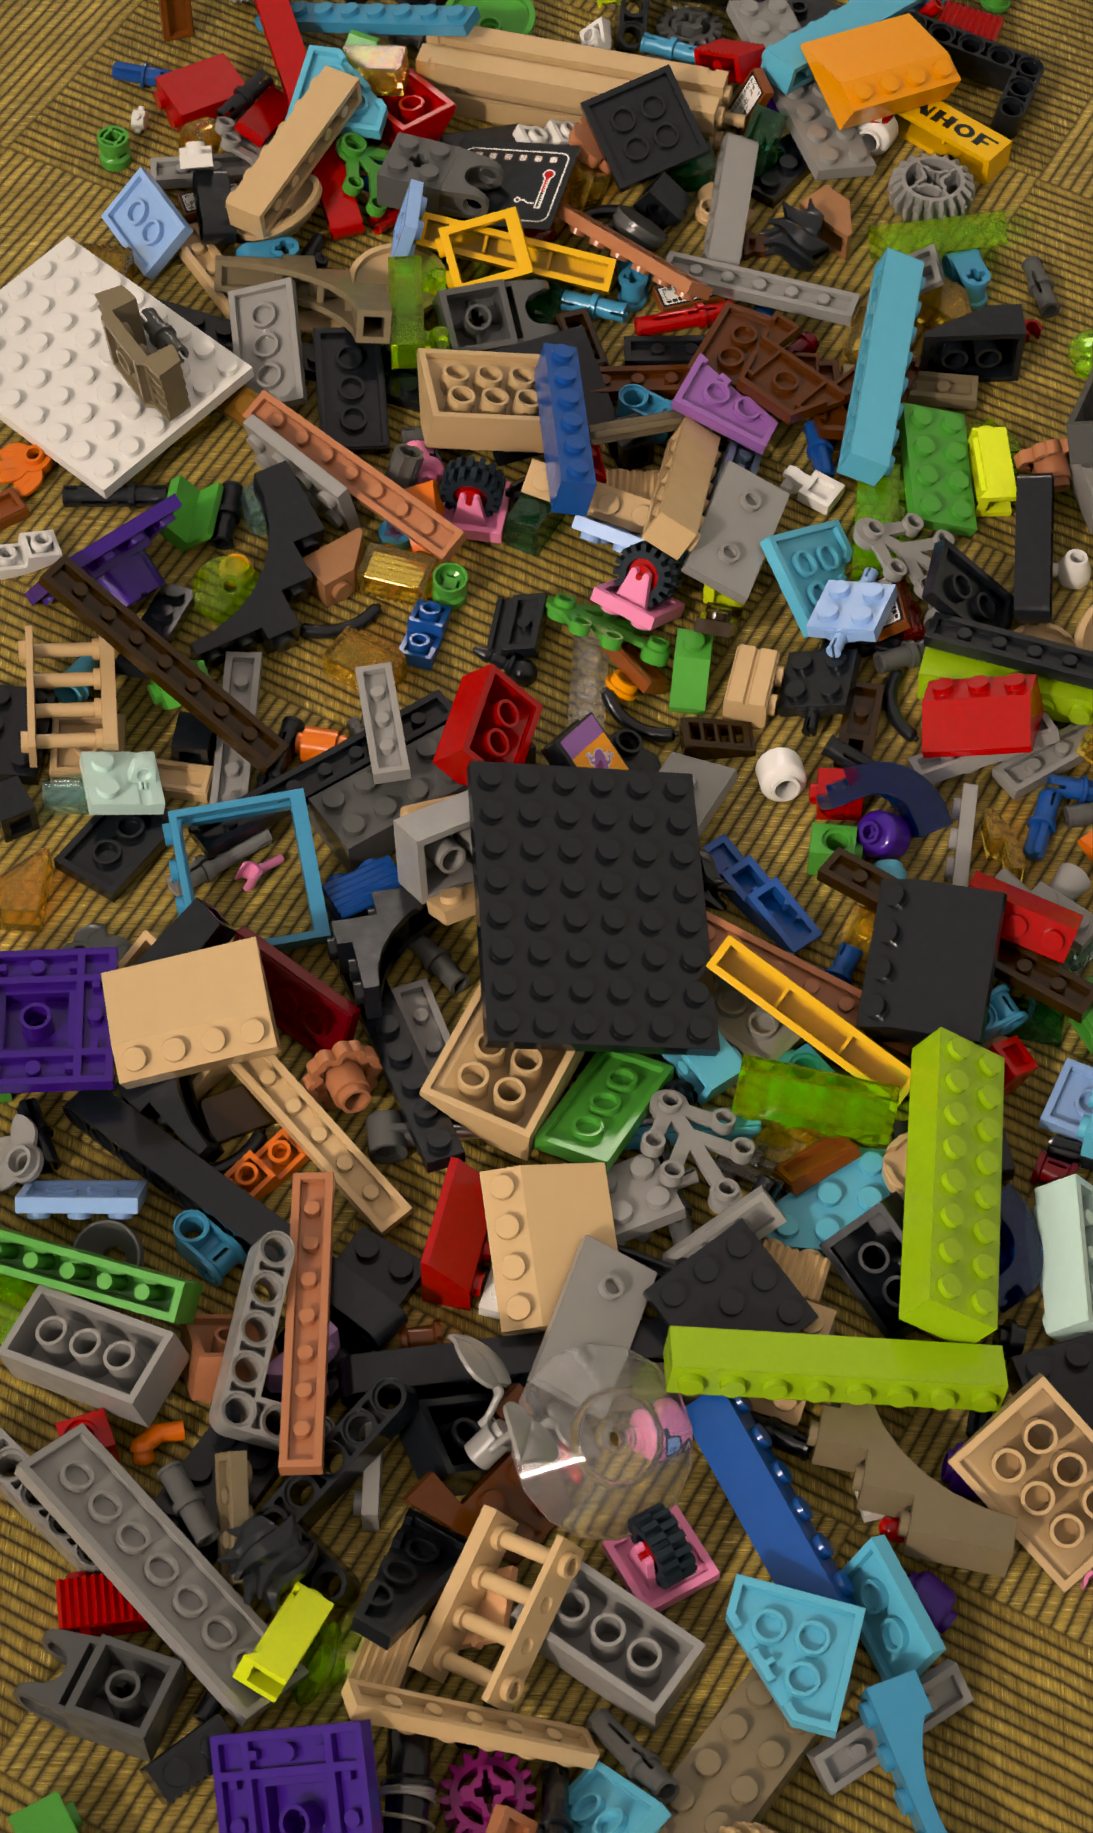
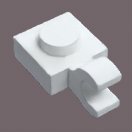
(814, 491)

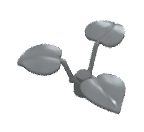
(529, 1438)

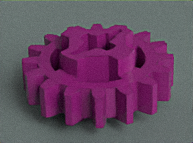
(470, 1798)

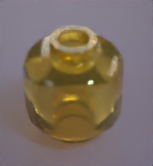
(201, 130)

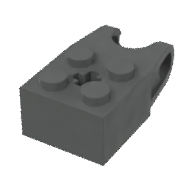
(447, 173)
(498, 309)
(108, 1692)

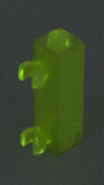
(406, 300)

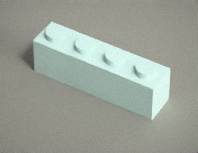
(1066, 1233)

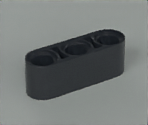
(210, 197)

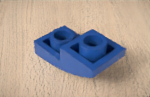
(425, 633)

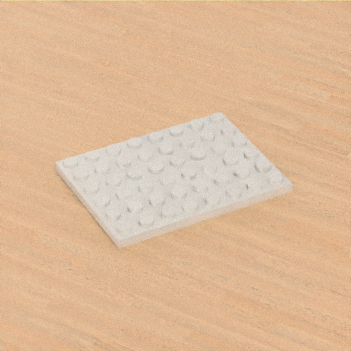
(62, 380)

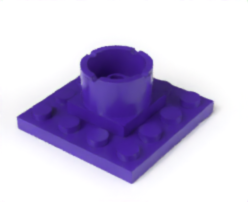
(120, 557)
(55, 1020)
(297, 1780)

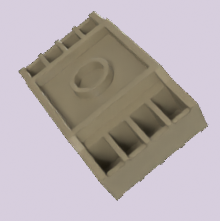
(153, 377)

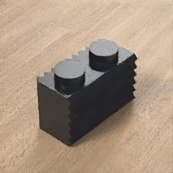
(184, 1762)

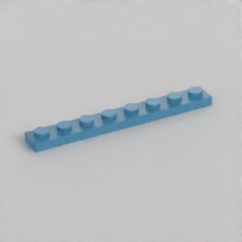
(383, 18)

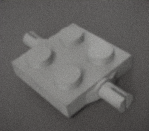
(641, 1200)

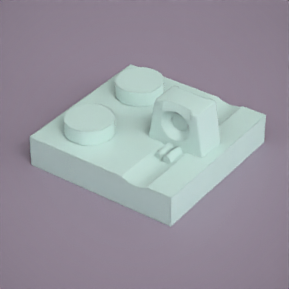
(122, 783)

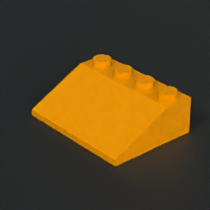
(880, 70)

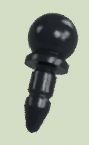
(521, 671)

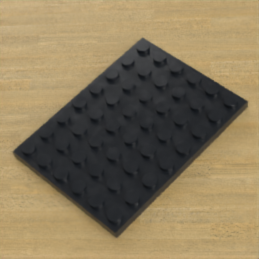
(590, 910)

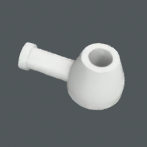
(1073, 570)

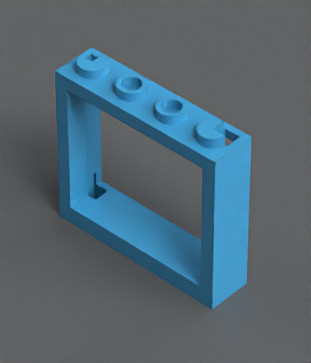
(248, 807)

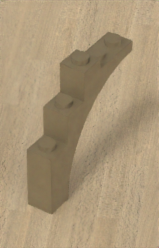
(357, 306)
(932, 1518)

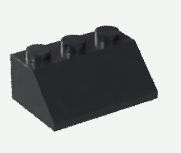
(869, 1261)

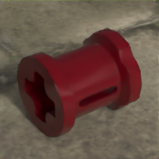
(1050, 1169)

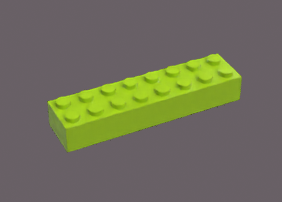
(953, 1189)

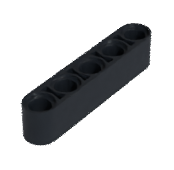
(1034, 548)

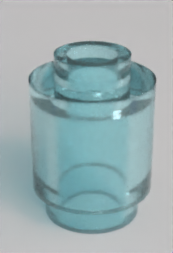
(252, 511)
(64, 796)

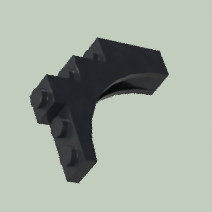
(266, 614)
(372, 943)
(174, 1100)

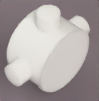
(139, 119)

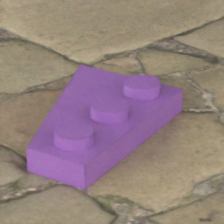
(717, 405)

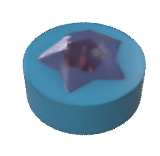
(389, 534)

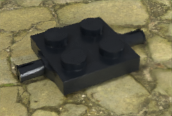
(818, 685)

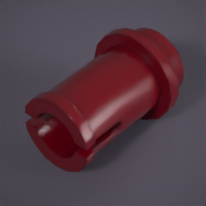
(804, 343)

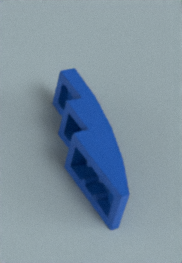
(762, 899)

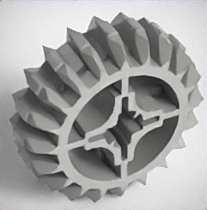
(930, 188)

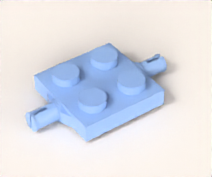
(852, 611)

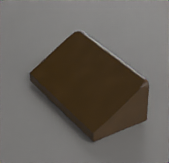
(234, 1114)

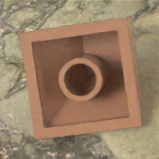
(206, 1345)

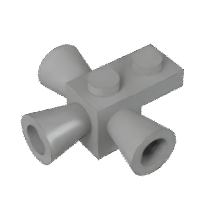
(1066, 886)

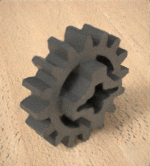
(689, 25)

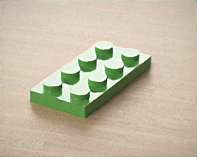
(937, 469)
(603, 1108)

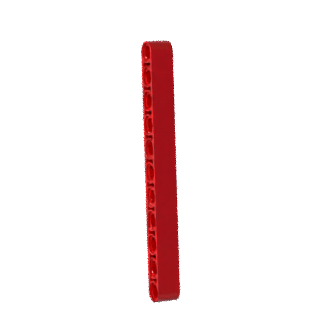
(288, 56)

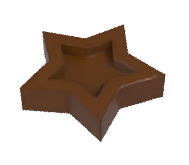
(753, 245)

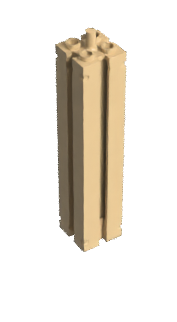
(538, 79)

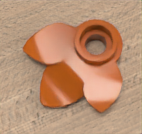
(24, 467)

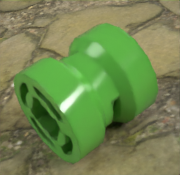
(114, 148)
(450, 585)

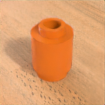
(316, 740)

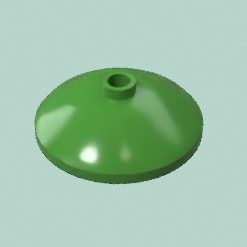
(503, 15)

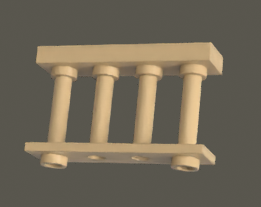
(102, 708)
(464, 1593)

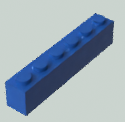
(564, 430)
(764, 1498)

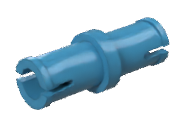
(670, 48)
(596, 305)

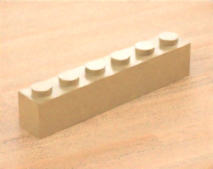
(294, 151)
(682, 489)

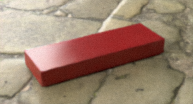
(263, 117)

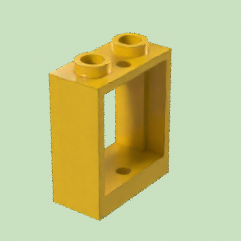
(518, 240)

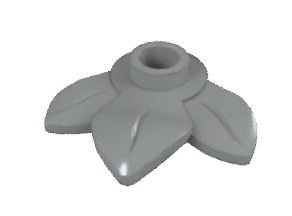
(19, 1155)

